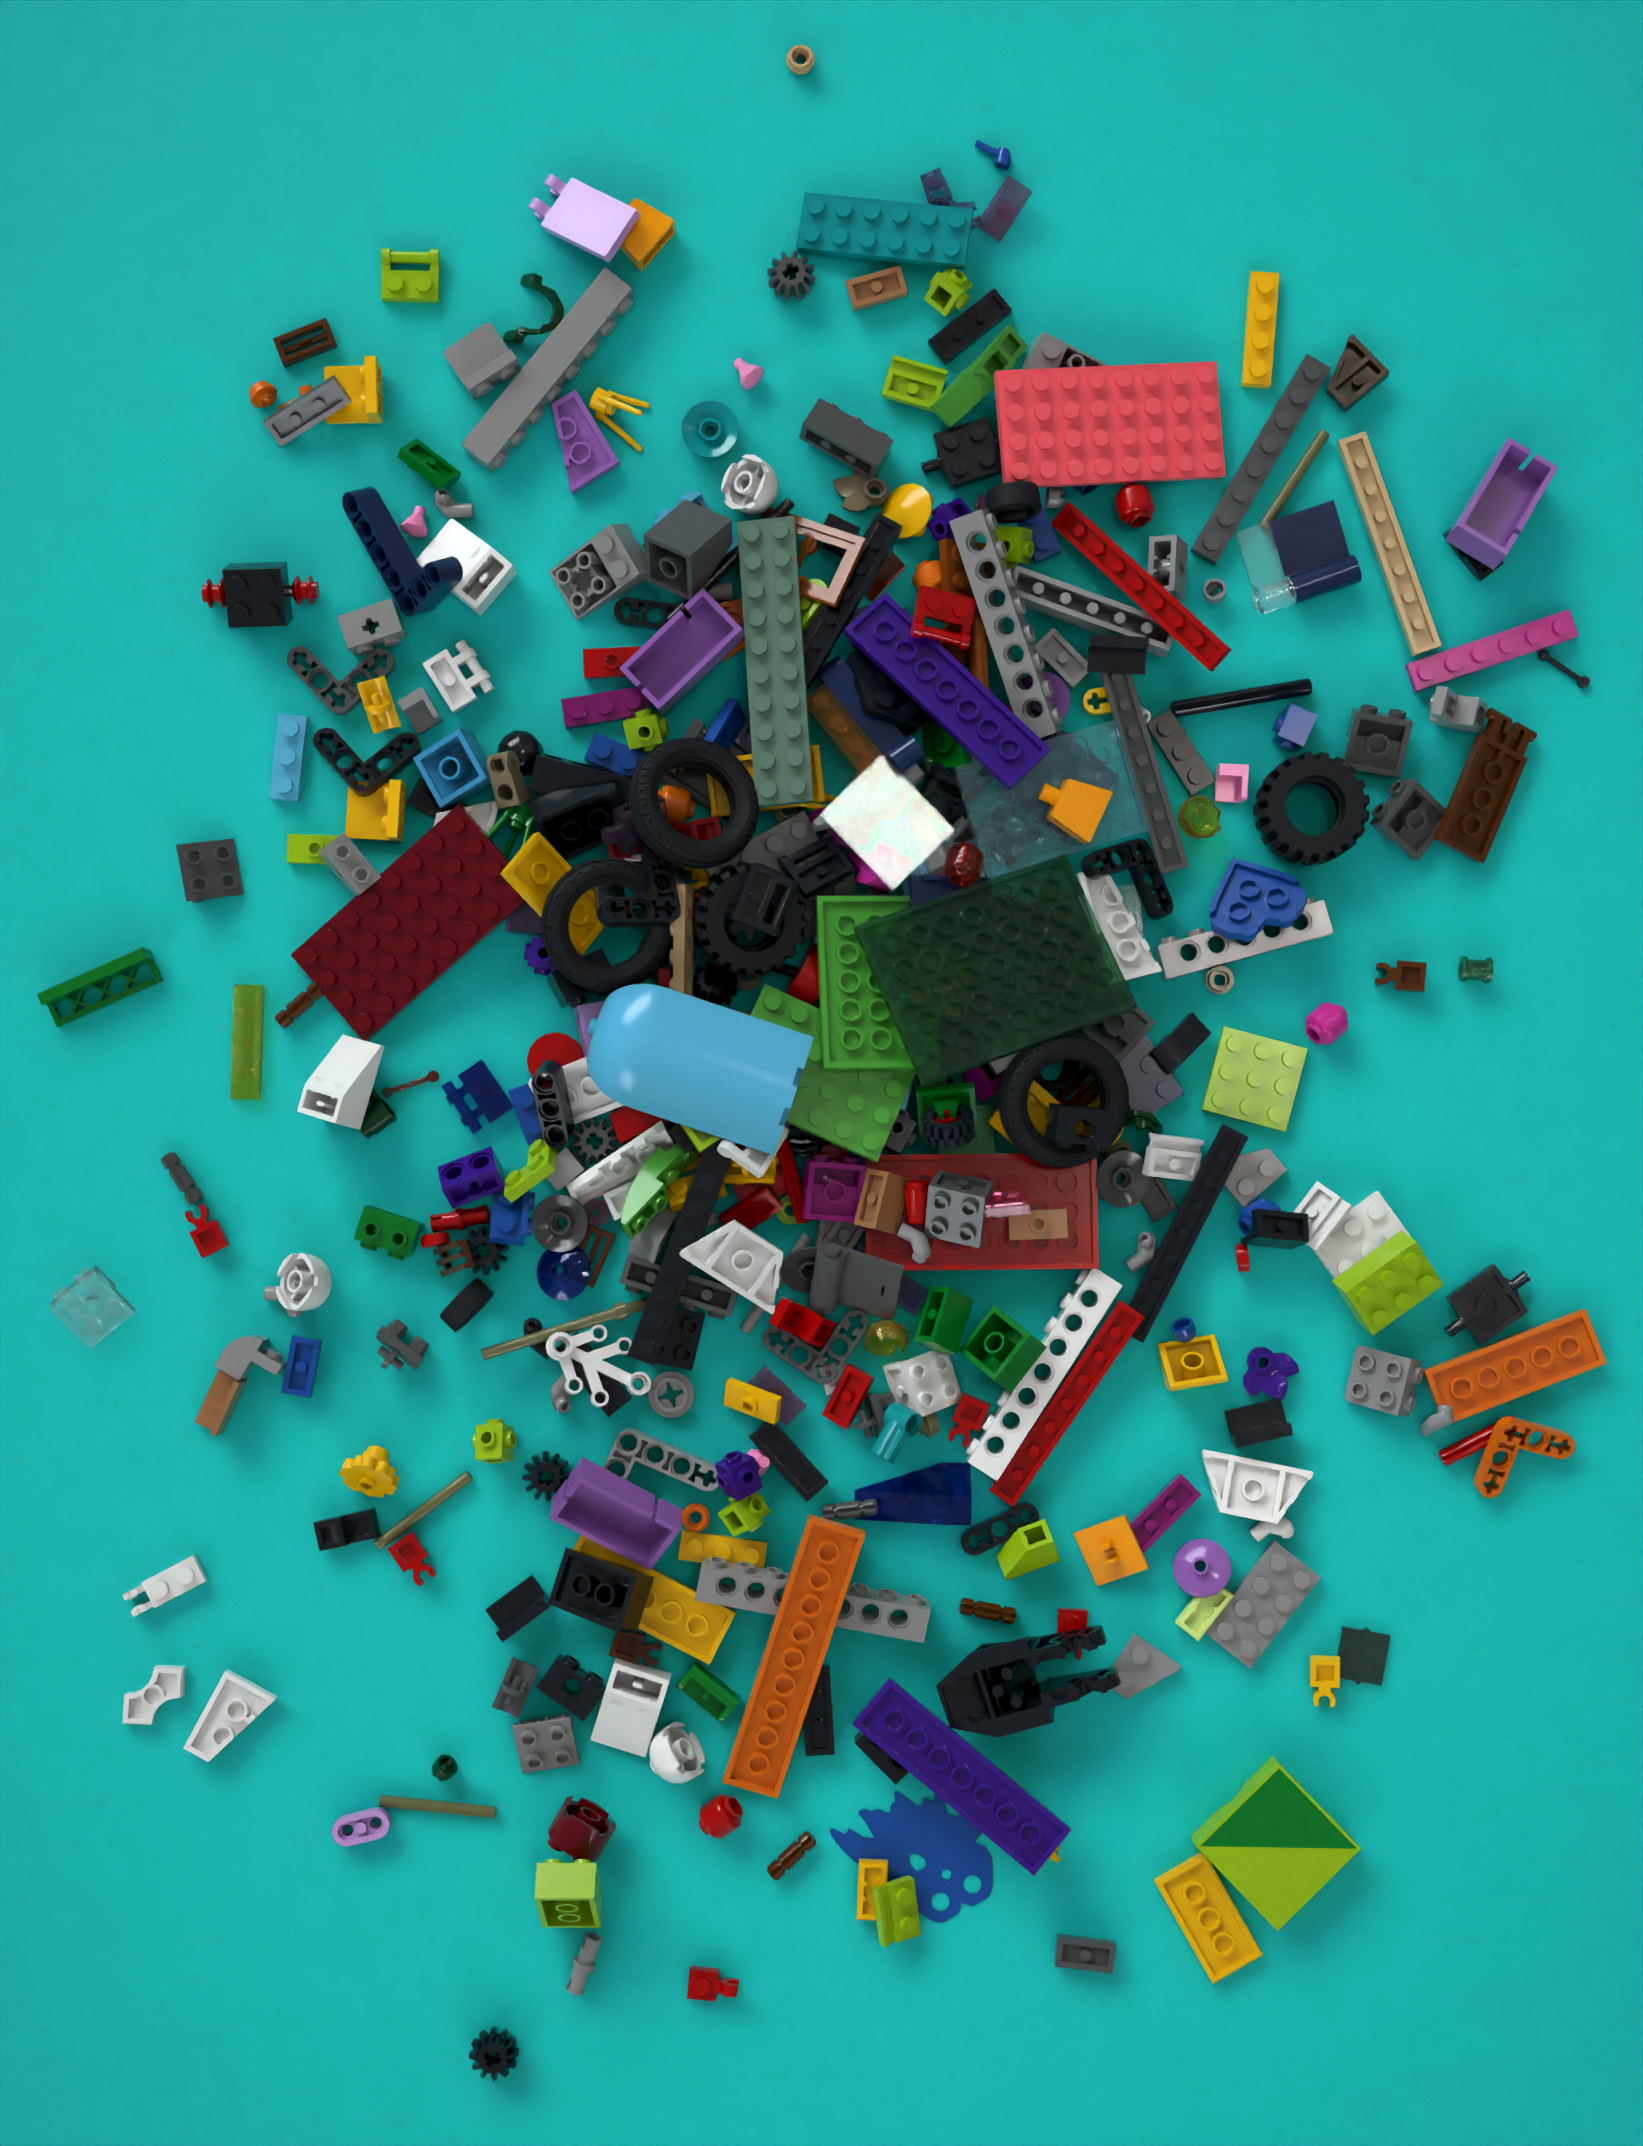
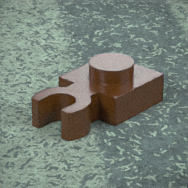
(1407, 976)
(631, 1646)

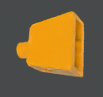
(647, 235)
(1075, 807)

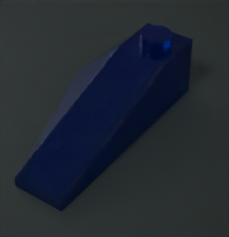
(923, 1496)

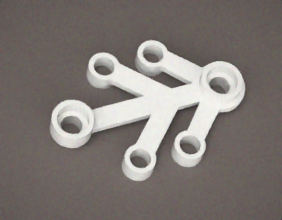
(593, 1362)

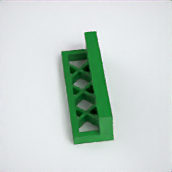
(95, 977)

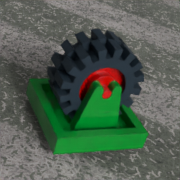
(947, 1114)

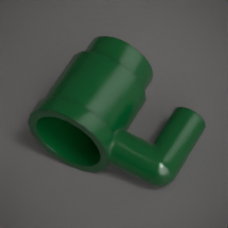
(377, 1116)

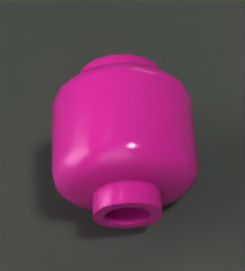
(1326, 1023)

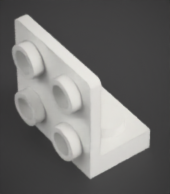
(924, 1382)

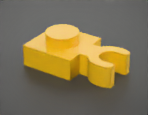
(1324, 1675)

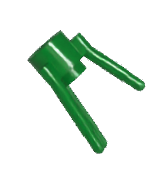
(519, 819)

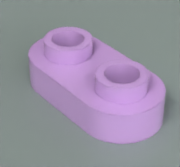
(362, 1826)

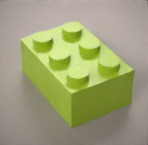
(1387, 1282)
(568, 1894)

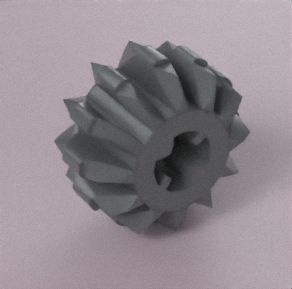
(791, 265)
(590, 1149)

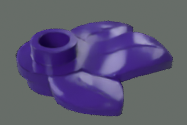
(1271, 1376)

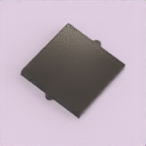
(1362, 1655)

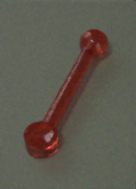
(432, 1076)

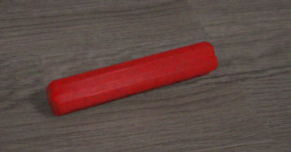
(792, 1180)
(1468, 1445)

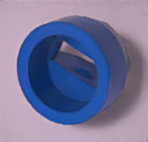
(1184, 1329)

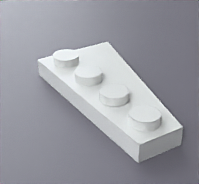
(1118, 927)
(621, 1165)

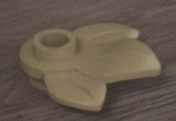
(857, 491)

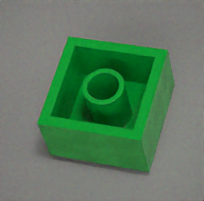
(1002, 1348)

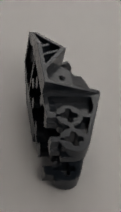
(998, 1691)

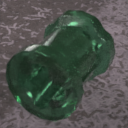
(1475, 969)

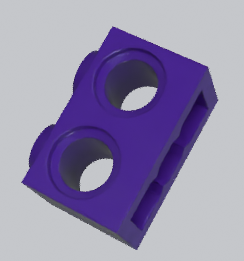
(471, 1177)

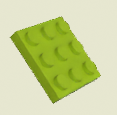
(1254, 1079)

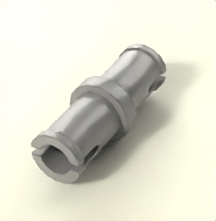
(584, 1963)

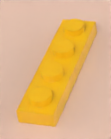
(1260, 329)

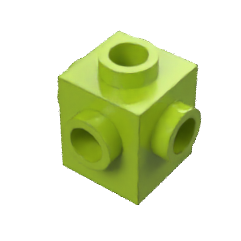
(948, 291)
(1017, 543)
(637, 734)
(494, 1442)
(744, 1514)

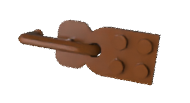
(956, 581)

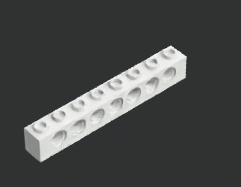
(995, 1462)

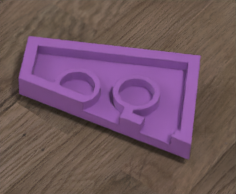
(582, 443)

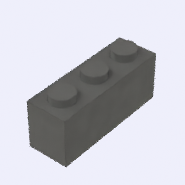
(846, 438)

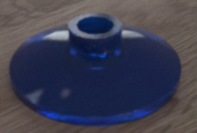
(574, 1275)

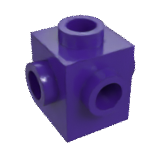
(939, 524)
(532, 952)
(738, 1475)

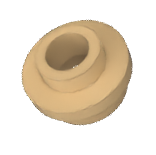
(796, 52)

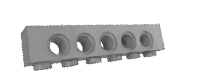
(1316, 925)

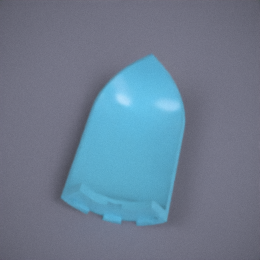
(697, 1063)

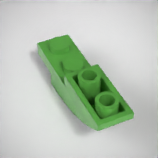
(978, 378)
(649, 1189)

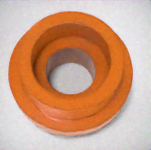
(262, 394)
(695, 1526)

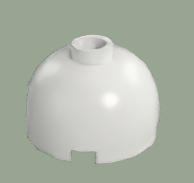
(750, 485)
(303, 1282)
(676, 1754)

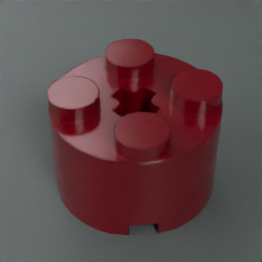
(580, 1829)

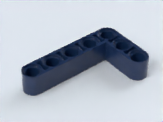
(411, 587)
(898, 750)

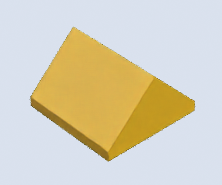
(1191, 1363)

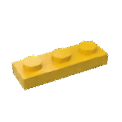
(733, 1549)

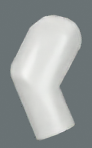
(1262, 1529)

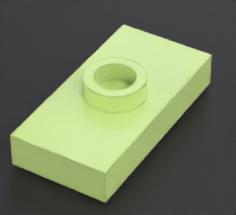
(1202, 1612)

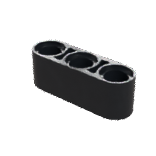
(551, 1116)

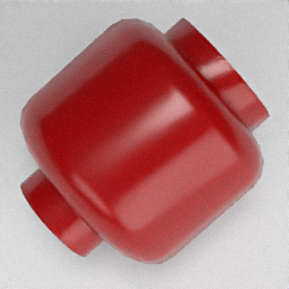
(1134, 505)
(720, 1816)

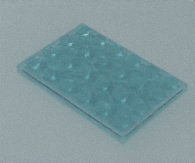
(1013, 823)

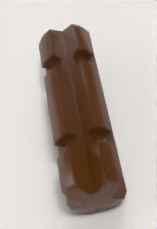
(299, 1005)
(987, 1611)
(791, 1855)

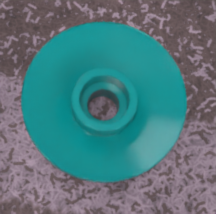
(706, 416)

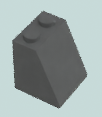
(686, 548)

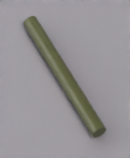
(1295, 476)
(423, 1510)
(437, 1806)

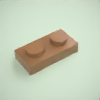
(876, 288)

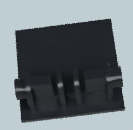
(682, 1340)

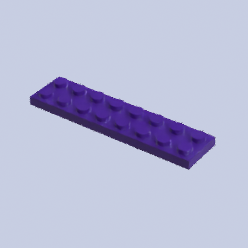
(947, 692)
(961, 1776)

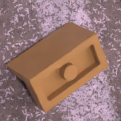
(881, 1201)
(220, 1402)

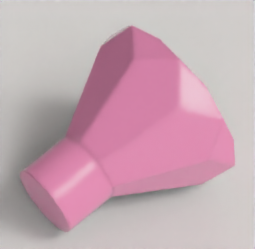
(749, 374)
(415, 524)
(762, 1460)

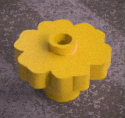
(370, 1473)

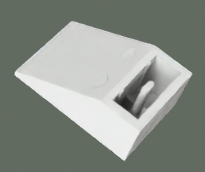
(483, 568)
(342, 1083)
(631, 1706)

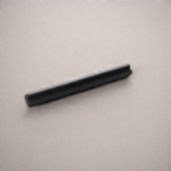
(1241, 697)

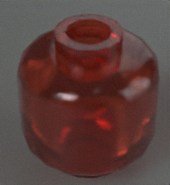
(963, 864)

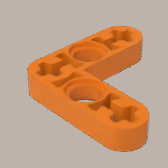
(1511, 1444)

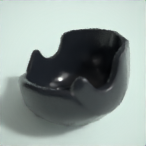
(525, 746)

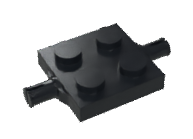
(966, 454)
(1487, 1304)

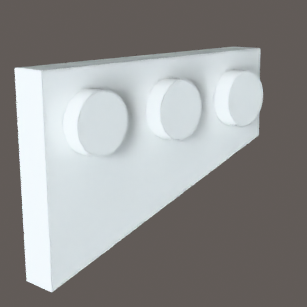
(227, 1713)

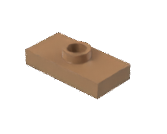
(1038, 1225)

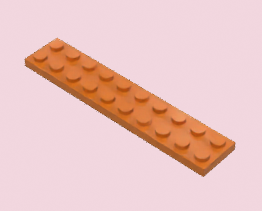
(793, 1655)

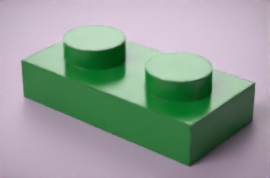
(429, 464)

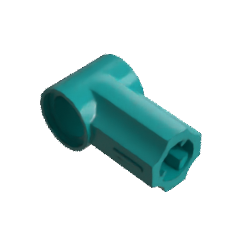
(899, 1425)

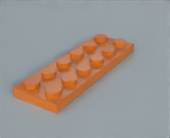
(1516, 1365)

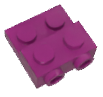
(832, 1187)

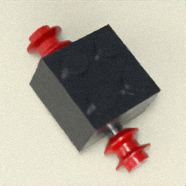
(259, 594)

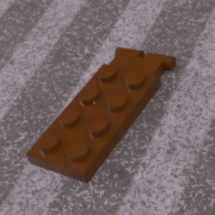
(1485, 787)

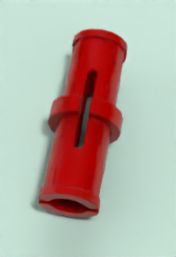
(460, 1218)

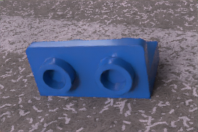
(510, 1220)

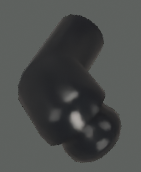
(533, 1325)

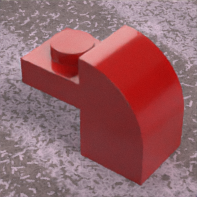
(805, 982)
(802, 1322)

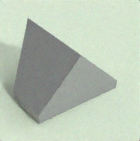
(652, 1238)

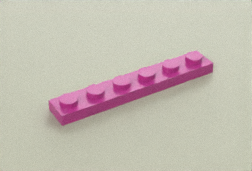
(1491, 650)

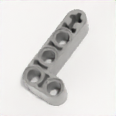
(666, 1464)

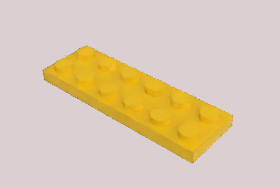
(672, 1609)

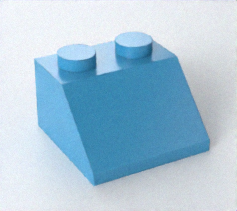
(454, 768)

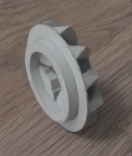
(664, 1406)

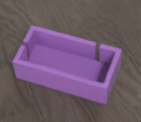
(1501, 504)
(683, 652)
(616, 1513)

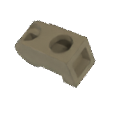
(507, 779)

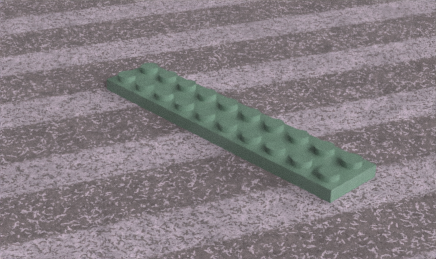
(775, 661)

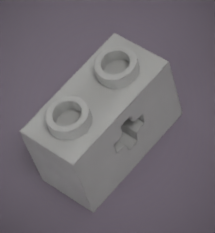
(1169, 563)
(358, 623)
(349, 864)

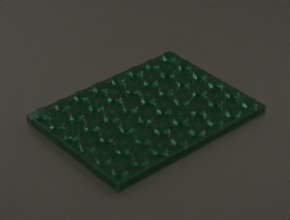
(994, 969)

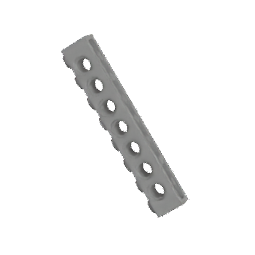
(1002, 643)
(852, 1616)

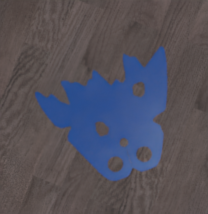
(934, 1835)

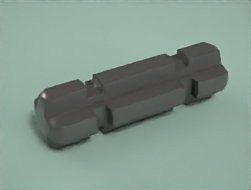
(182, 1178)
(850, 1509)

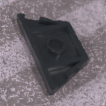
(883, 697)

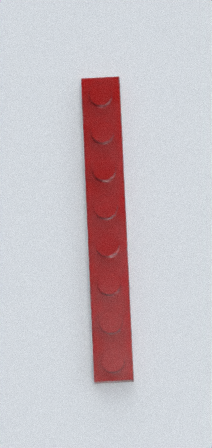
(1141, 586)
(1067, 1402)

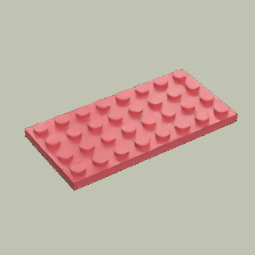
(1110, 424)

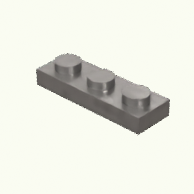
(307, 410)

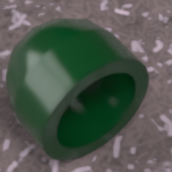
(450, 1770)

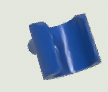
(1001, 155)

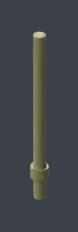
(619, 1311)

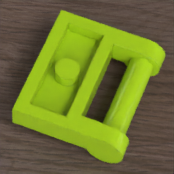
(410, 285)

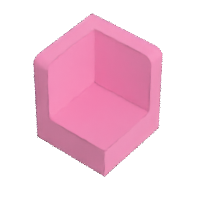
(1231, 783)

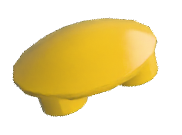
(910, 507)

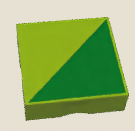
(1275, 1843)

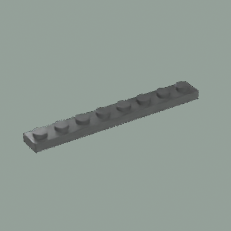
(1260, 459)
(1163, 828)

